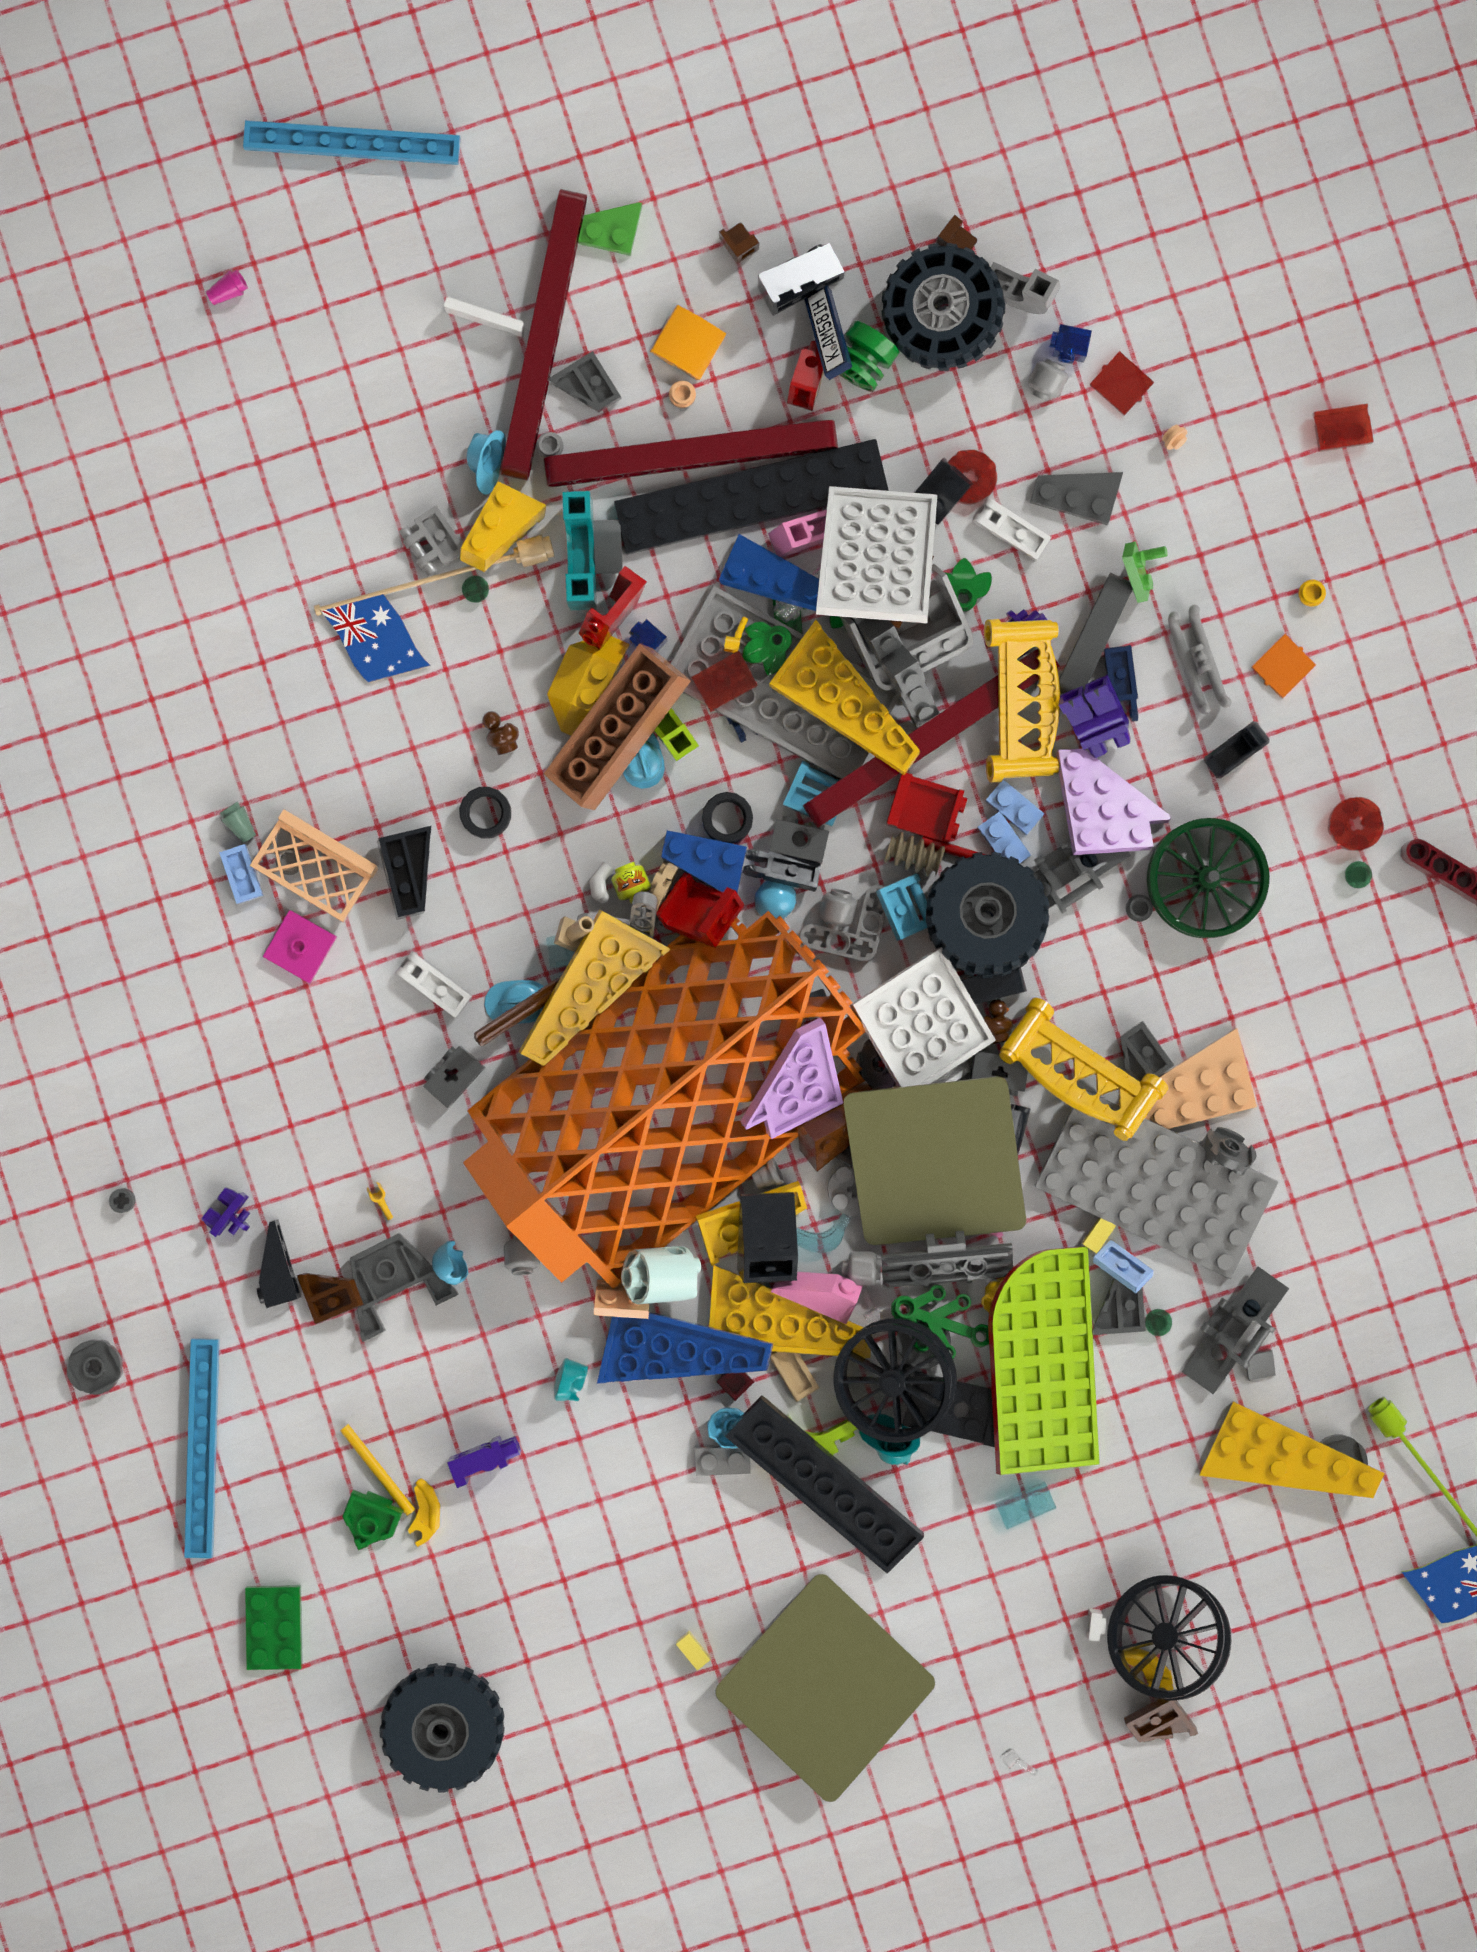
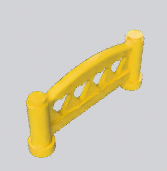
(1012, 642)
(1134, 1096)

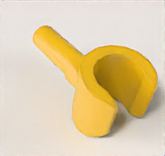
(732, 643)
(379, 1198)

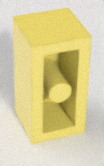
(1098, 1235)
(693, 1650)

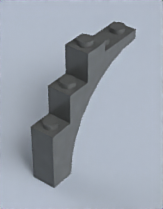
(899, 667)

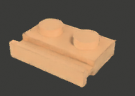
(616, 1302)

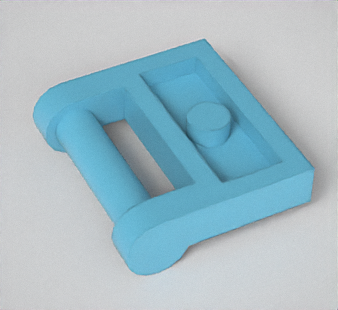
(801, 793)
(900, 908)

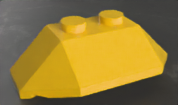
(583, 679)

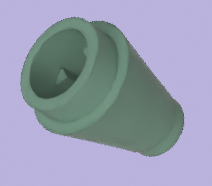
(238, 822)

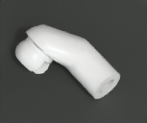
(598, 884)

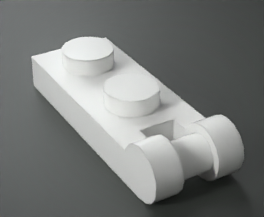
(1012, 529)
(434, 985)

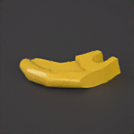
(428, 1515)
(1134, 1656)

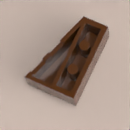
(826, 1134)

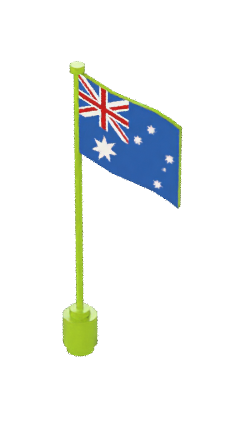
(1451, 1581)

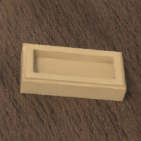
(794, 1374)

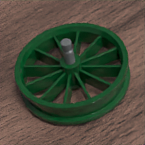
(1207, 878)

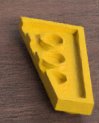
(721, 1225)

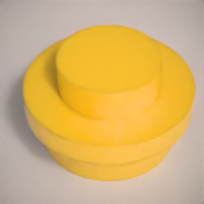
(1312, 593)

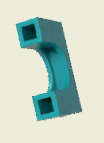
(580, 550)

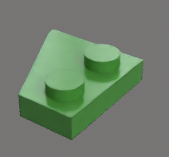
(611, 229)

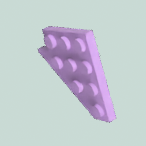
(1103, 808)
(798, 1085)

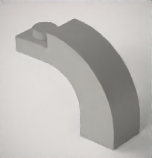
(1026, 293)

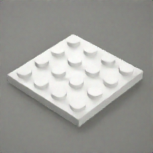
(923, 1021)

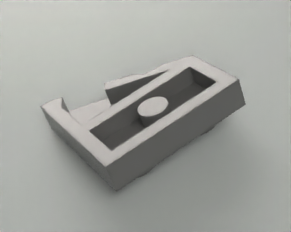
(1143, 1053)
(1120, 1311)

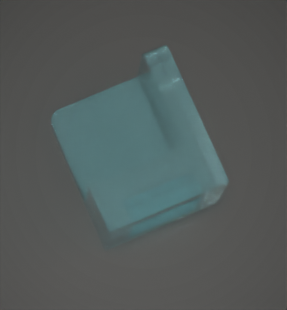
(558, 955)

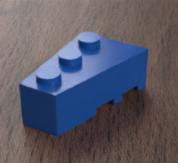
(708, 860)

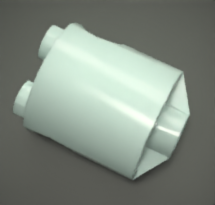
(660, 1275)

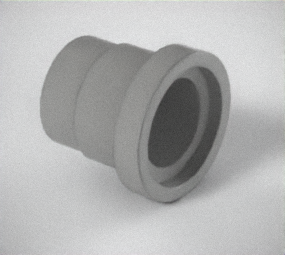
(768, 1175)

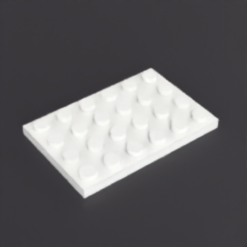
(877, 555)

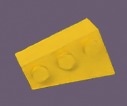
(499, 525)

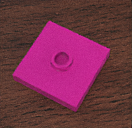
(300, 946)

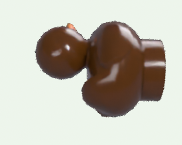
(502, 737)
(999, 1025)

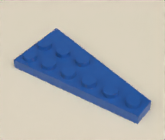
(675, 1349)

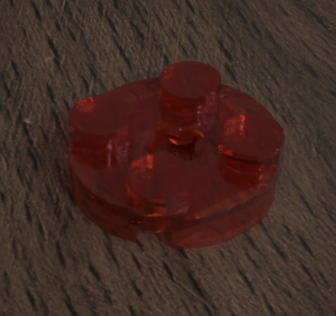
(984, 469)
(1341, 830)

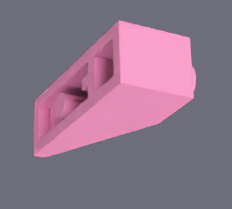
(798, 534)
(823, 1293)

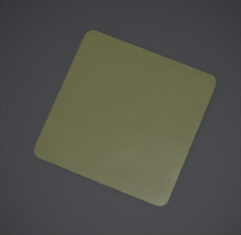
(935, 1160)
(825, 1687)

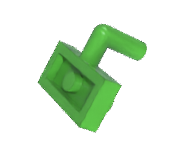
(1135, 566)

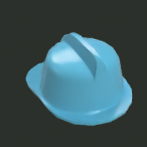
(485, 459)
(647, 765)
(508, 994)

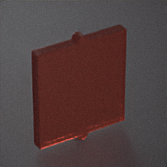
(1121, 383)

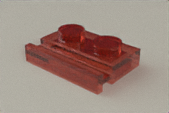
(1343, 427)
(724, 681)

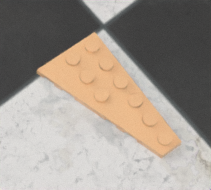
(1206, 1085)

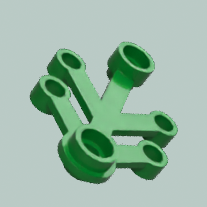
(936, 1319)

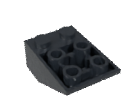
(767, 1238)

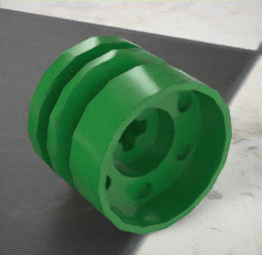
(867, 351)

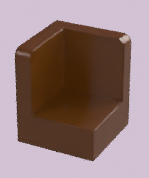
(956, 234)
(739, 242)

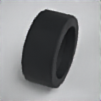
(731, 798)
(464, 811)

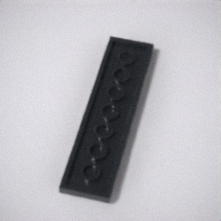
(824, 1484)

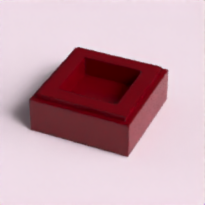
(735, 1384)

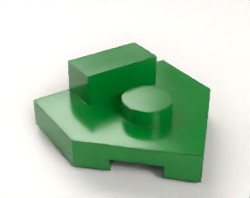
(370, 1518)

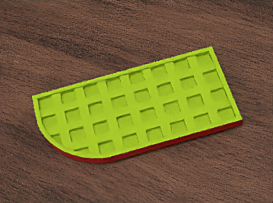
(1044, 1364)

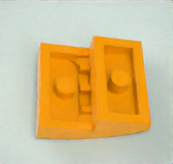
(688, 342)

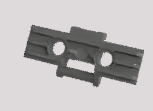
(946, 1263)

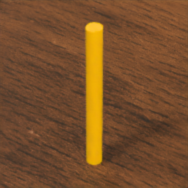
(377, 1469)

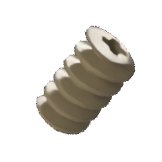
(914, 854)

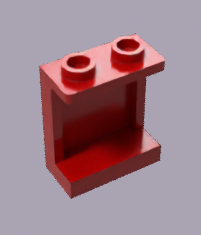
(626, 593)
(926, 808)
(699, 911)

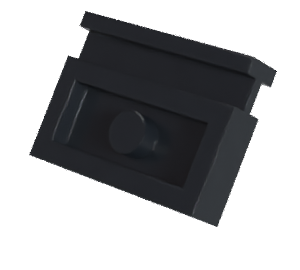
(948, 485)

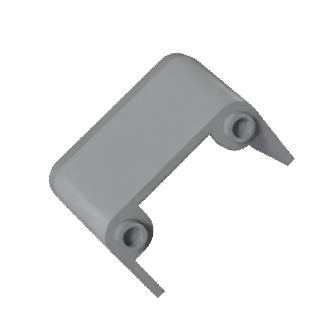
(929, 643)

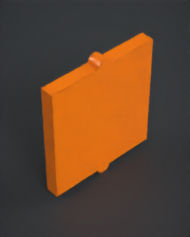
(1283, 666)

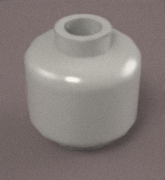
(1048, 379)
(837, 909)
(519, 1258)
(862, 1268)

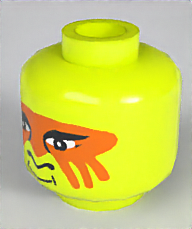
(630, 880)

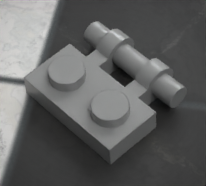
(439, 535)

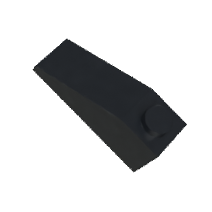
(276, 1275)

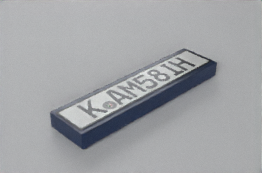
(828, 332)

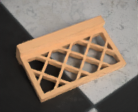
(325, 845)

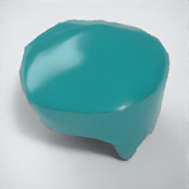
(569, 1380)

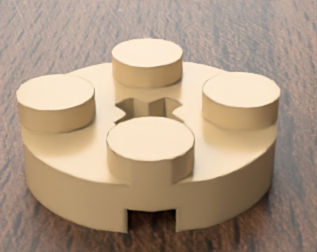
(662, 881)

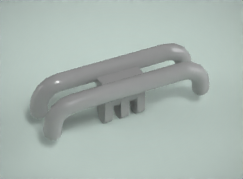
(1197, 660)

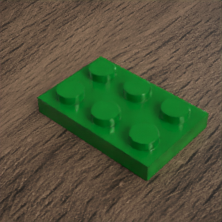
(273, 1627)

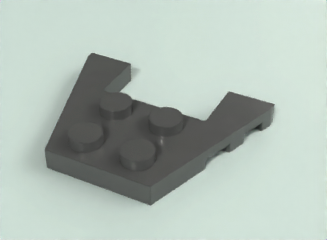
(387, 1271)

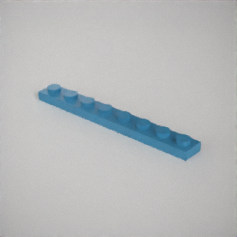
(351, 142)
(201, 1448)

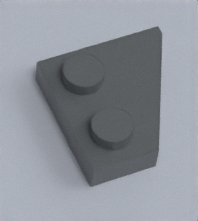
(587, 383)

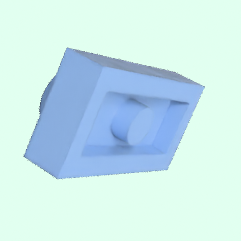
(1014, 807)
(1003, 838)
(240, 874)
(1123, 1266)

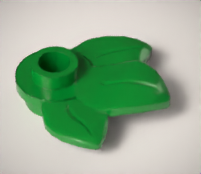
(967, 582)
(764, 649)

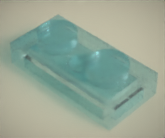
(1025, 1505)

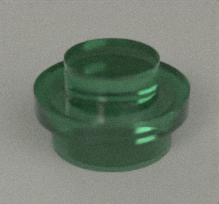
(475, 589)
(1358, 874)
(1158, 1322)

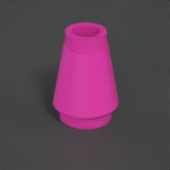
(227, 287)

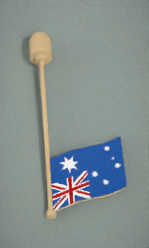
(375, 631)

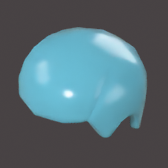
(775, 898)
(449, 1264)
(720, 1423)

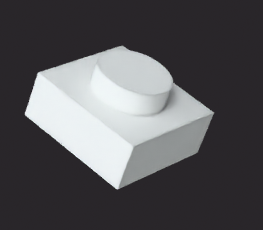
(1095, 1624)

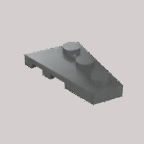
(1080, 495)

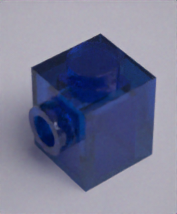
(1070, 343)
(647, 635)

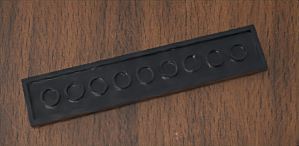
(746, 496)

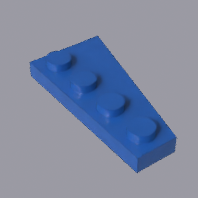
(768, 575)

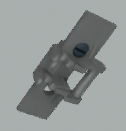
(1063, 867)
(1228, 1324)

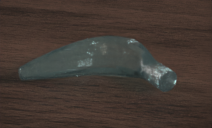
(823, 1241)

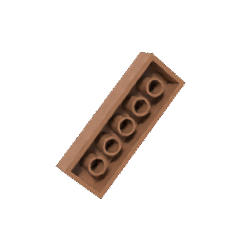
(617, 727)

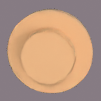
(682, 394)
(1175, 437)

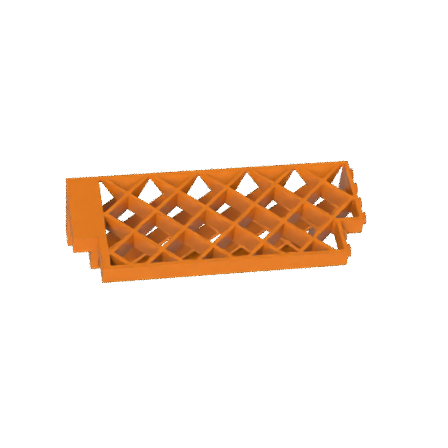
(678, 1085)

